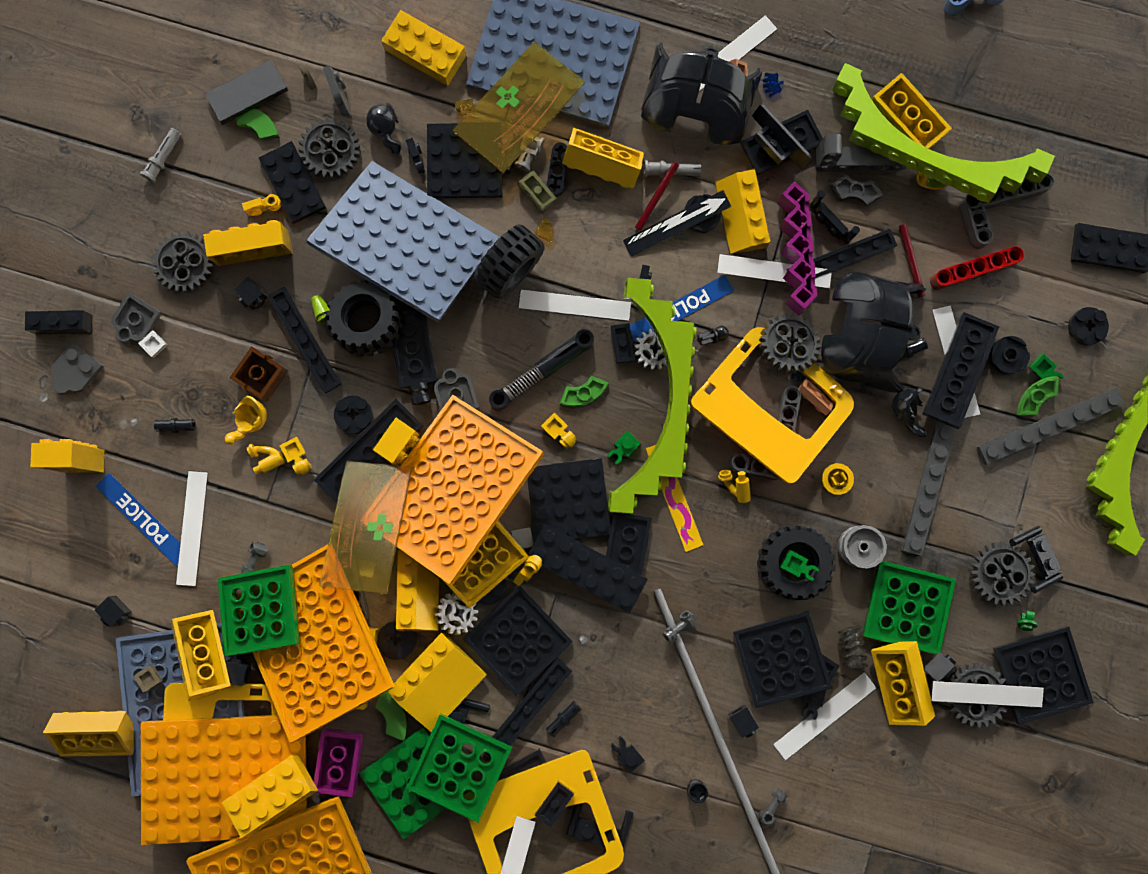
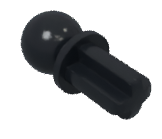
(713, 335)

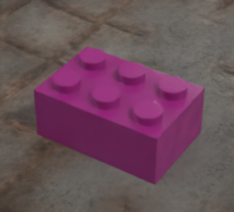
(338, 762)

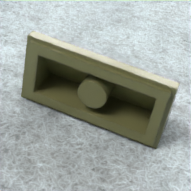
(537, 191)

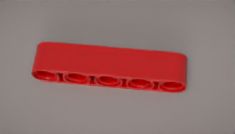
(985, 264)

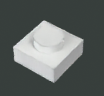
(153, 344)

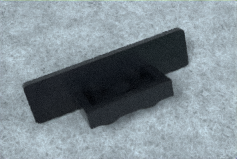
(778, 140)

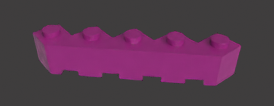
(799, 248)

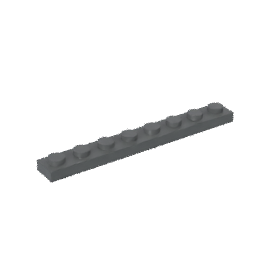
(1050, 426)
(928, 489)

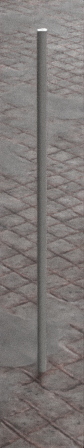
(718, 736)

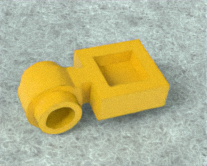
(257, 206)
(555, 427)
(294, 451)
(530, 567)

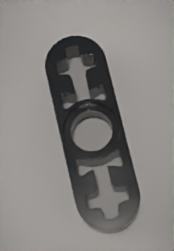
(554, 156)

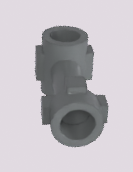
(256, 549)
(688, 622)
(767, 814)

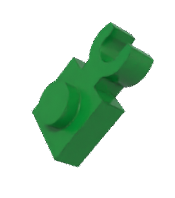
(1044, 367)
(625, 445)
(796, 565)

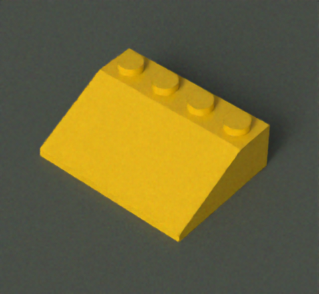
(489, 565)
(437, 681)

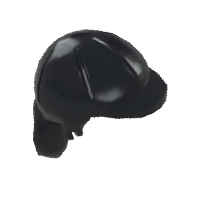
(381, 123)
(905, 409)

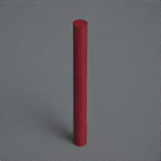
(657, 195)
(911, 257)

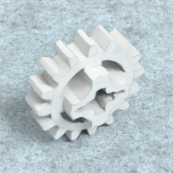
(646, 348)
(459, 620)

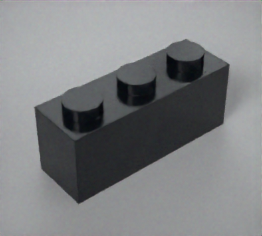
(58, 322)

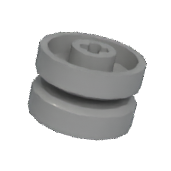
(873, 544)

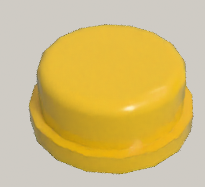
(837, 479)

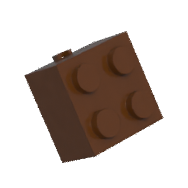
(258, 374)

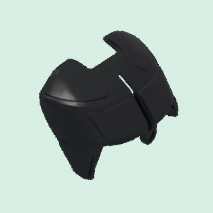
(675, 89)
(870, 350)

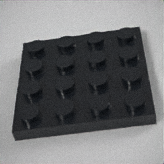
(457, 168)
(570, 498)
(517, 640)
(782, 659)
(1048, 663)

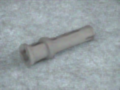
(156, 162)
(661, 168)

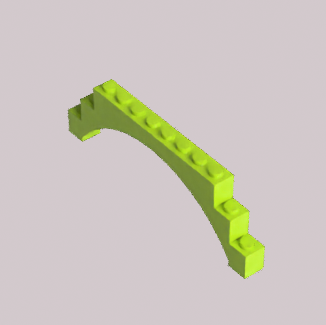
(969, 177)
(676, 342)
(1112, 477)

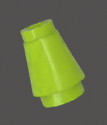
(319, 308)

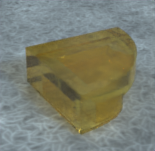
(545, 230)

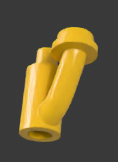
(270, 462)
(742, 488)

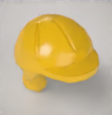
(249, 418)

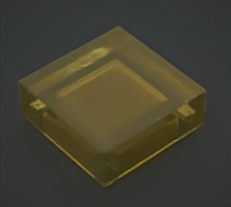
(464, 106)

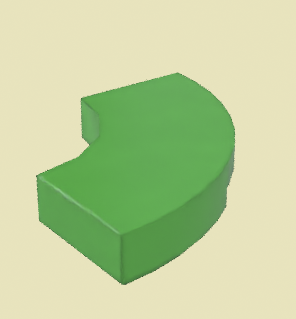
(259, 123)
(583, 394)
(1037, 395)
(394, 715)

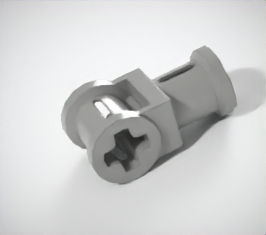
(529, 154)

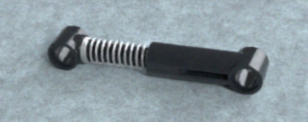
(544, 368)

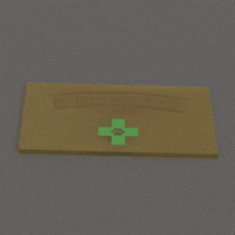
(518, 106)
(366, 527)

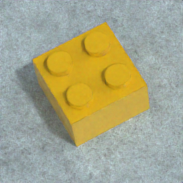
(397, 442)

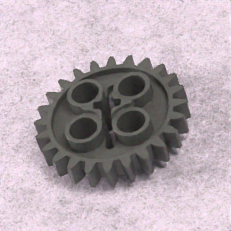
(317, 160)
(170, 251)
(773, 339)
(988, 582)
(964, 709)

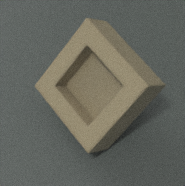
(148, 678)

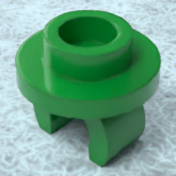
(1027, 621)

